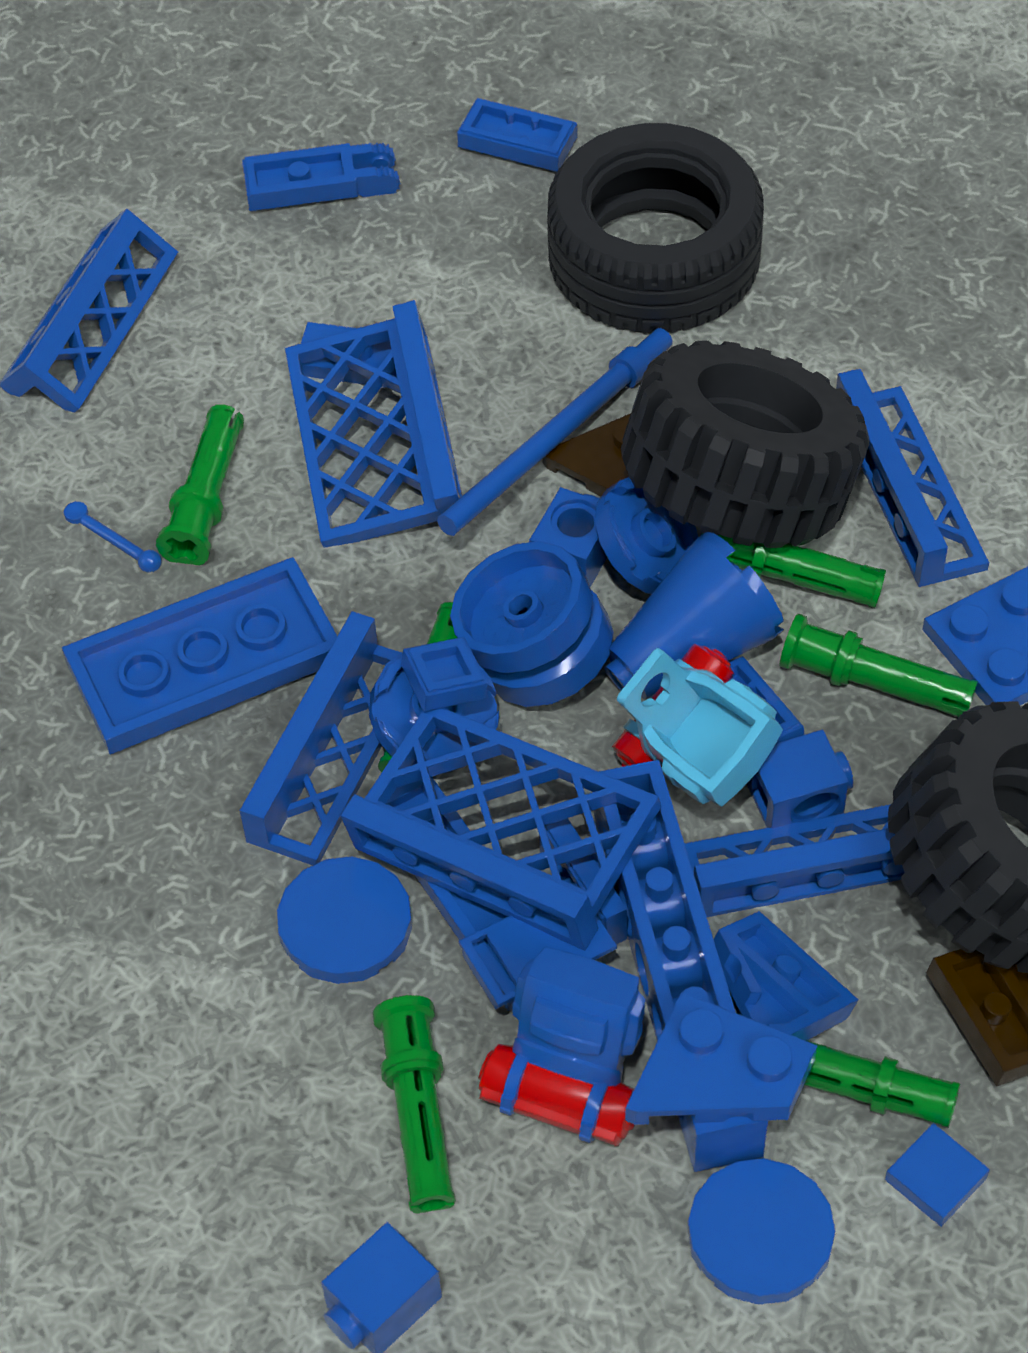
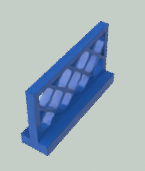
(424, 415)
(485, 874)

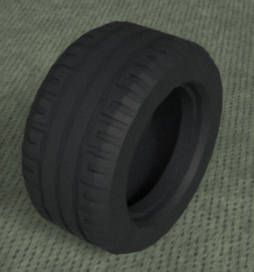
(659, 171)

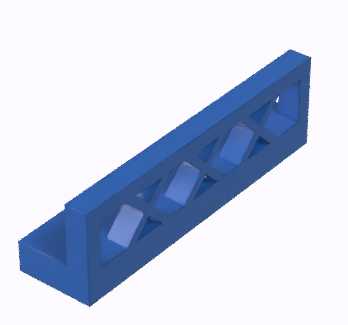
(73, 304)
(900, 491)
(305, 741)
(795, 871)

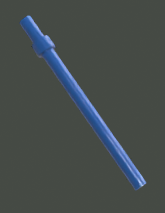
(624, 370)

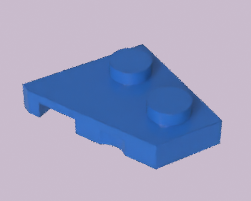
(778, 980)
(720, 1068)

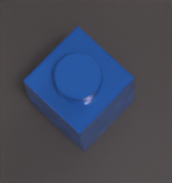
(379, 1291)

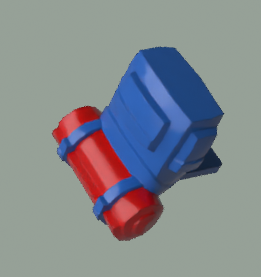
(569, 1047)

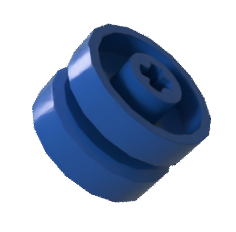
(533, 623)

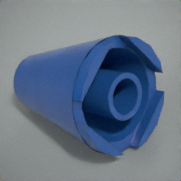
(699, 603)

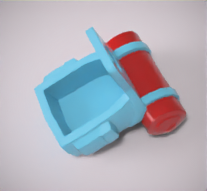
(697, 724)

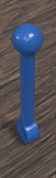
(147, 560)

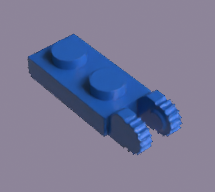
(319, 175)

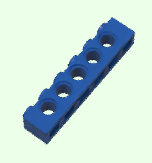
(674, 948)

